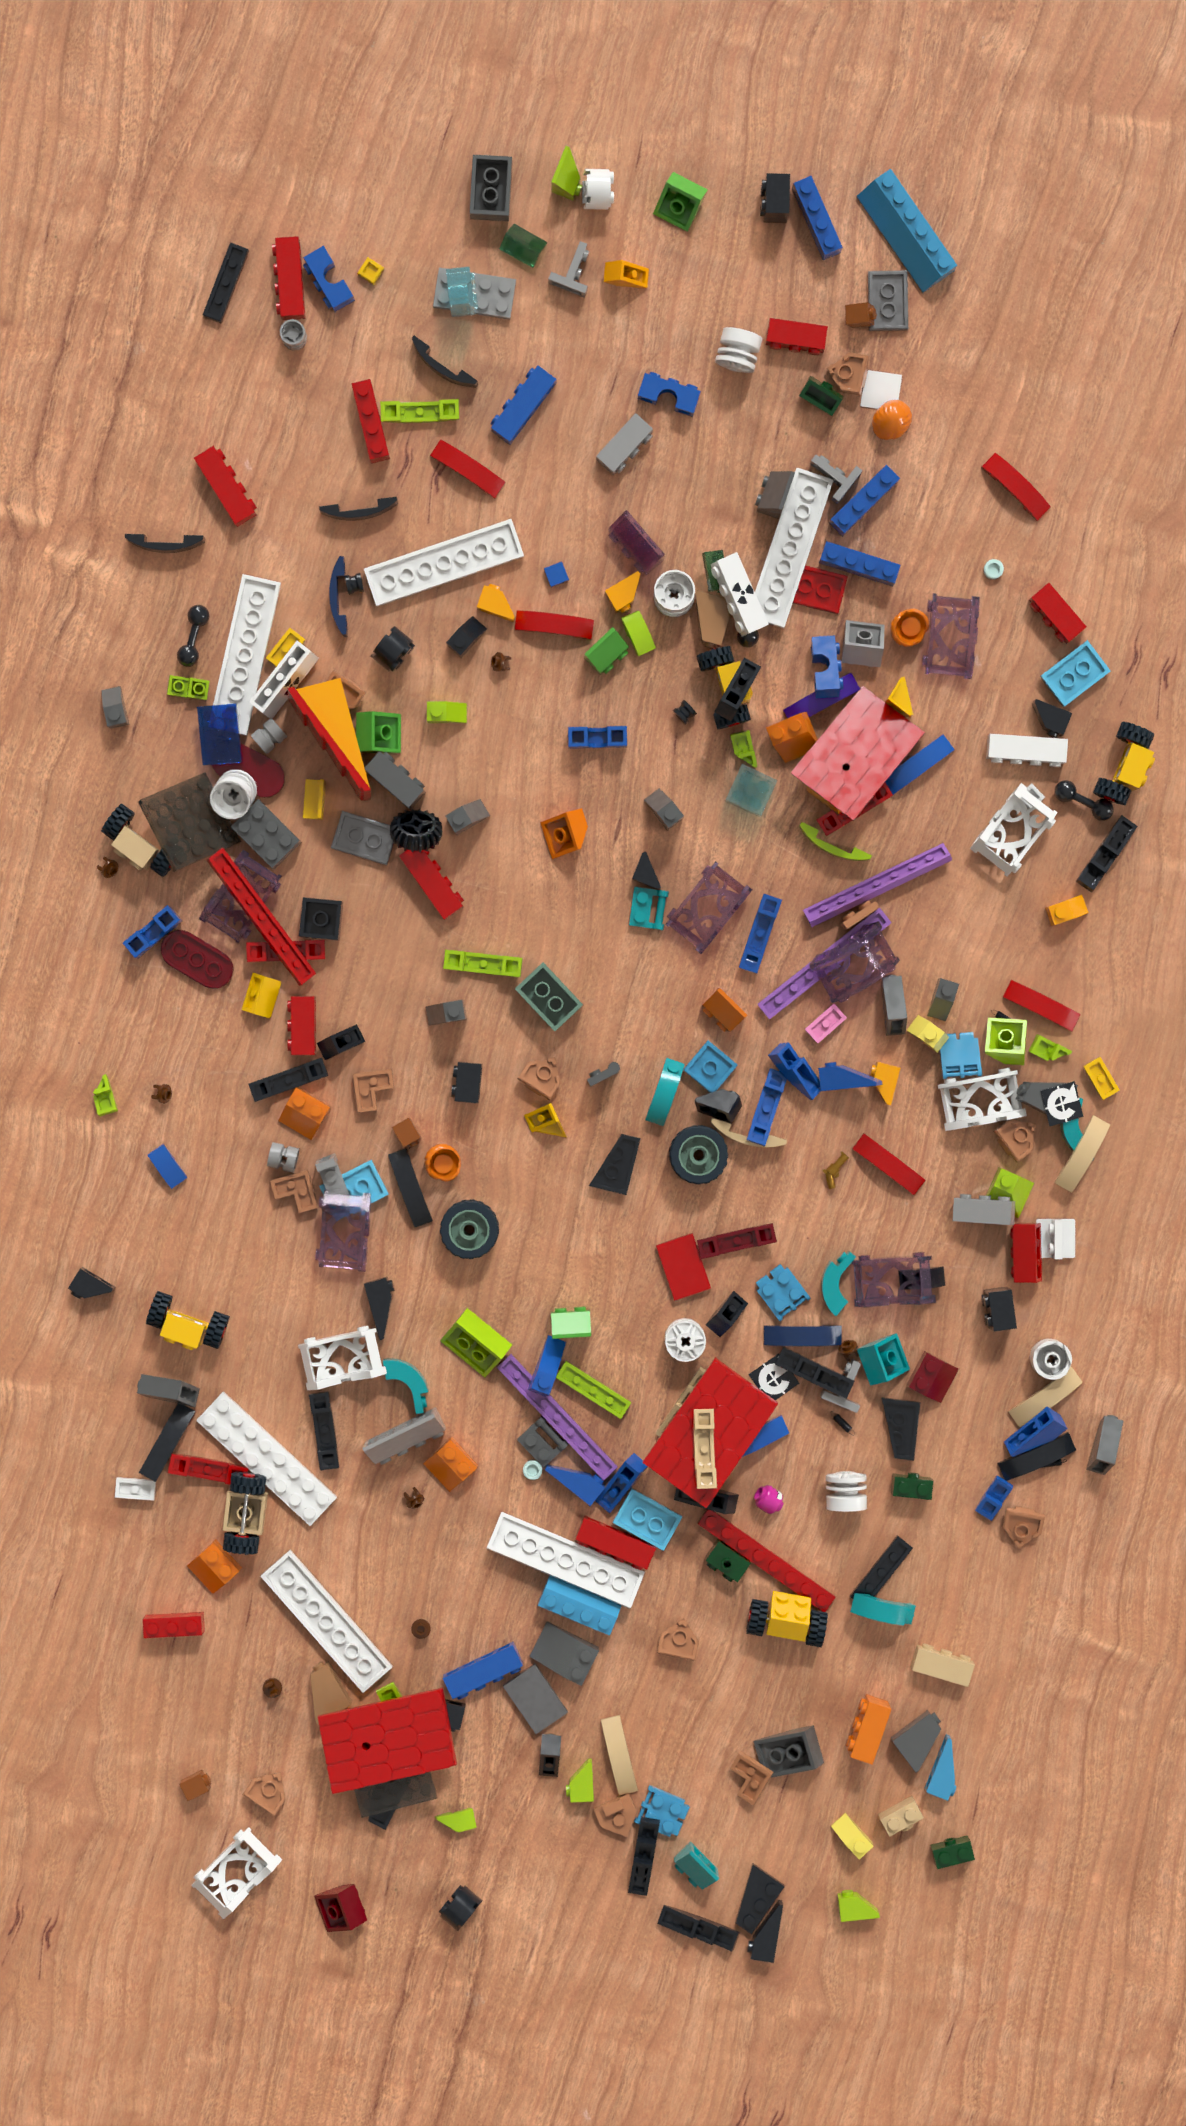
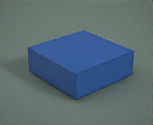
(556, 574)

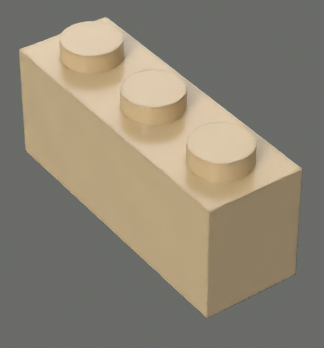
(942, 1664)

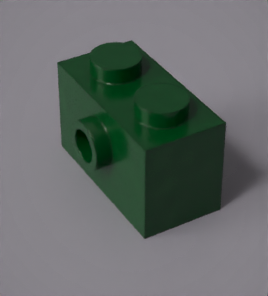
(821, 395)
(912, 1486)
(727, 1561)
(952, 1852)

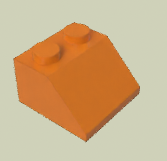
(792, 736)
(724, 1010)
(304, 1113)
(450, 1464)
(214, 1566)

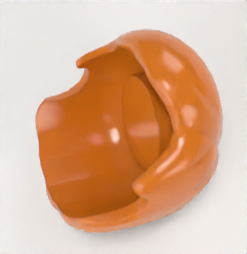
(892, 420)
(909, 627)
(442, 1162)

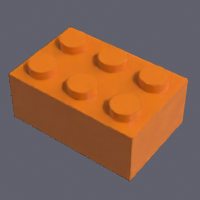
(868, 1728)

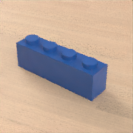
(817, 217)
(523, 405)
(864, 500)
(859, 563)
(483, 1670)

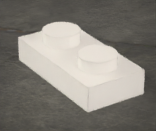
(135, 1488)

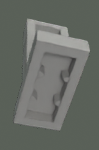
(568, 283)
(838, 476)
(331, 1175)
(850, 1370)

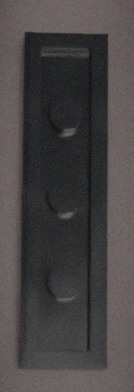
(225, 282)
(883, 1568)

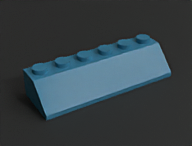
(906, 230)

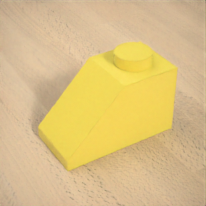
(928, 1033)
(852, 1836)

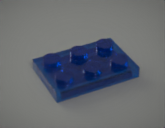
(219, 734)

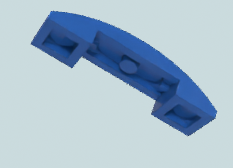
(919, 763)
(760, 933)
(766, 1107)

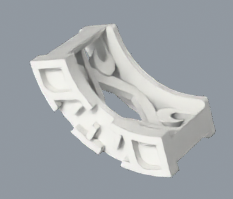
(1015, 803)
(963, 1120)
(369, 1368)
(233, 1899)

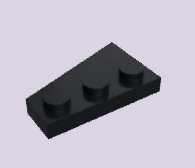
(618, 1166)
(758, 1898)

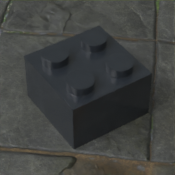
(776, 198)
(321, 919)
(467, 1082)
(999, 1309)

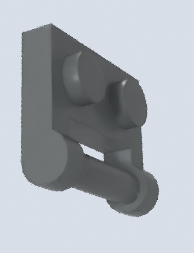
(597, 1076)
(537, 1445)

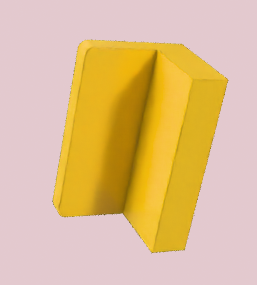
(314, 799)
(261, 995)

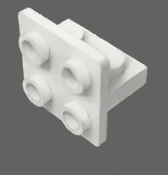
(1057, 1238)

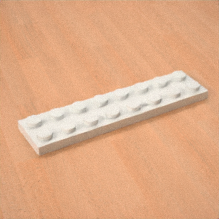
(791, 545)
(444, 562)
(247, 646)
(266, 1457)
(565, 1560)
(326, 1621)

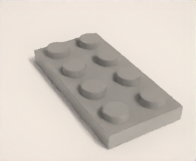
(493, 294)

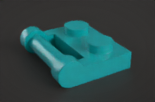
(642, 907)

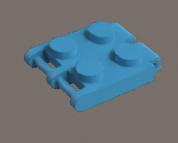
(960, 1056)
(781, 1291)
(665, 1808)

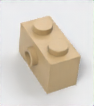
(901, 1816)

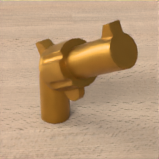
(833, 1170)

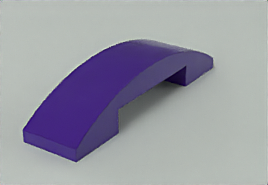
(814, 705)

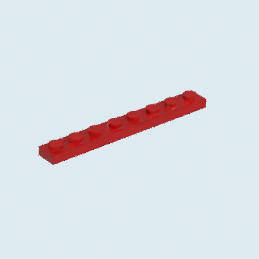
(261, 916)
(766, 1559)

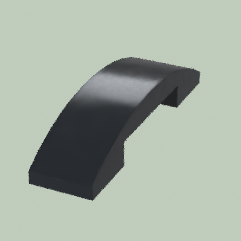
(461, 379)
(384, 505)
(189, 543)
(288, 1079)
(410, 1187)
(324, 1430)
(1037, 1457)

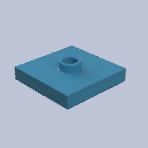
(710, 1067)

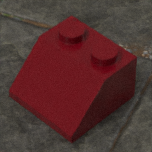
(932, 1377)
(341, 1908)

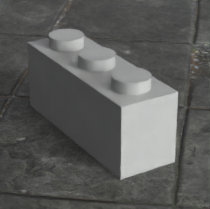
(625, 444)
(984, 1210)

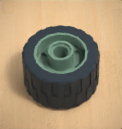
(707, 1167)
(474, 1214)

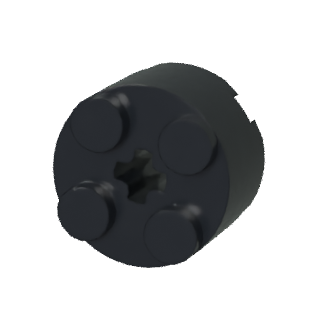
(392, 649)
(461, 1907)

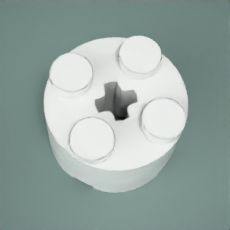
(597, 189)
(1061, 1362)

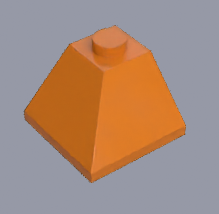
(565, 832)

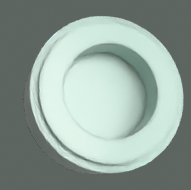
(993, 569)
(532, 1469)

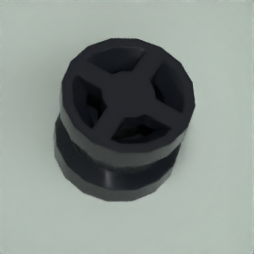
(354, 583)
(684, 712)

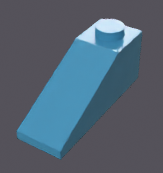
(942, 1777)

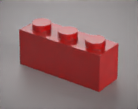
(796, 336)
(1056, 613)
(302, 1025)
(1026, 1252)
(173, 1625)

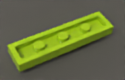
(593, 1389)

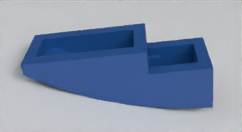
(796, 1070)

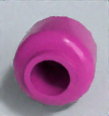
(768, 1499)

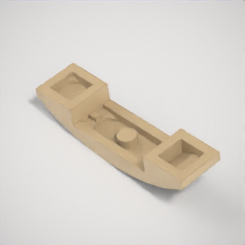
(724, 1127)
(1083, 1154)
(1047, 1396)
(704, 1448)
(619, 1755)

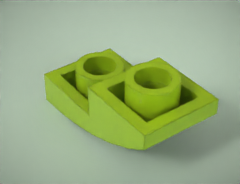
(638, 633)
(188, 687)

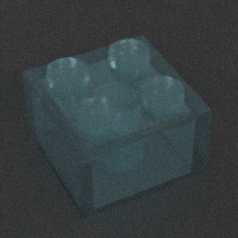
(460, 287)
(751, 790)

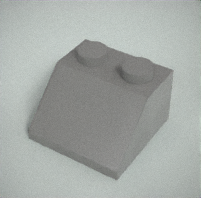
(863, 643)

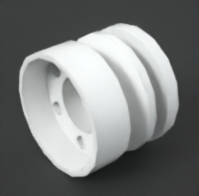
(738, 347)
(674, 582)
(227, 801)
(685, 1328)
(846, 1491)

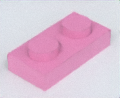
(825, 1023)

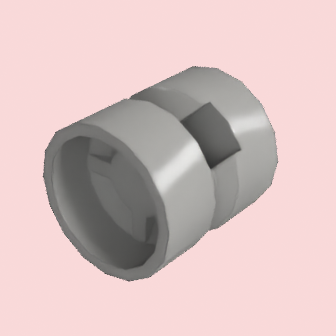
(293, 334)
(269, 736)
(276, 1155)

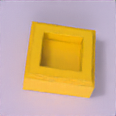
(370, 271)

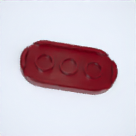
(265, 771)
(197, 959)

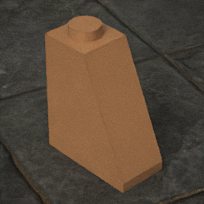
(712, 618)
(327, 1690)

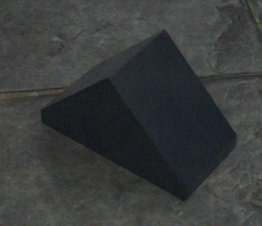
(645, 873)

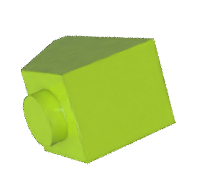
(446, 712)
(581, 1784)
(855, 1907)

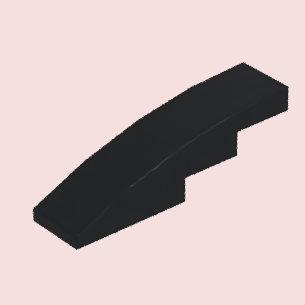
(1106, 853)
(814, 1372)
(167, 1442)
(644, 1856)
(698, 1927)

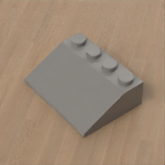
(404, 1436)

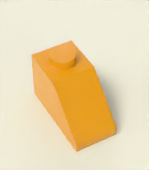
(626, 274)
(623, 593)
(495, 603)
(1066, 910)
(889, 1076)

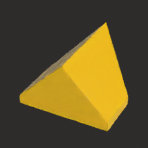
(900, 699)
(545, 1121)

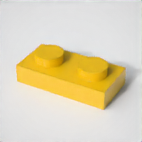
(284, 646)
(1101, 1078)

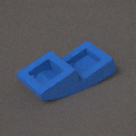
(167, 1166)
(994, 1497)

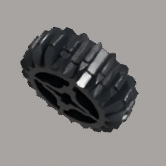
(416, 830)

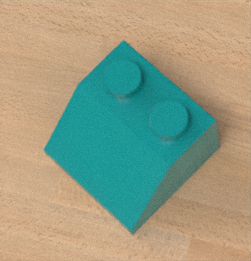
(883, 1359)
(696, 1866)

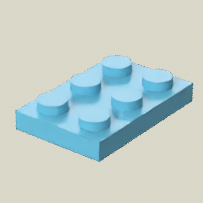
(1075, 673)
(363, 1180)
(647, 1519)

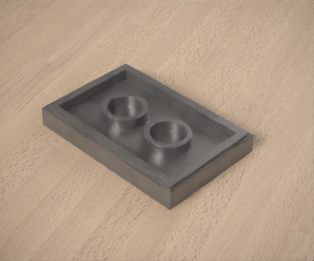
(890, 298)
(363, 838)
(535, 1698)

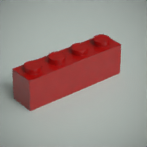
(289, 278)
(370, 421)
(226, 488)
(431, 881)
(615, 1542)

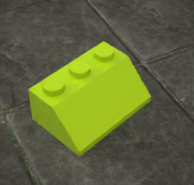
(476, 1342)

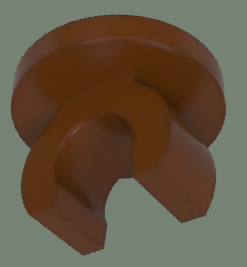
(497, 662)
(109, 869)
(164, 1093)
(847, 1348)
(414, 1501)
(421, 1628)
(272, 1687)

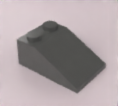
(775, 493)
(564, 1653)
(790, 1751)

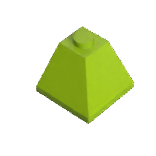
(566, 177)
(1006, 1040)
(1010, 1185)

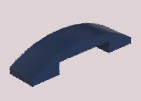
(337, 573)
(802, 1335)

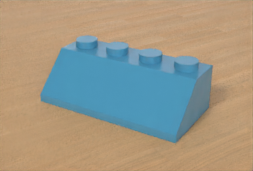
(579, 1605)

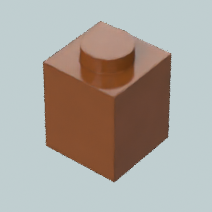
(860, 315)
(407, 1133)
(195, 1785)

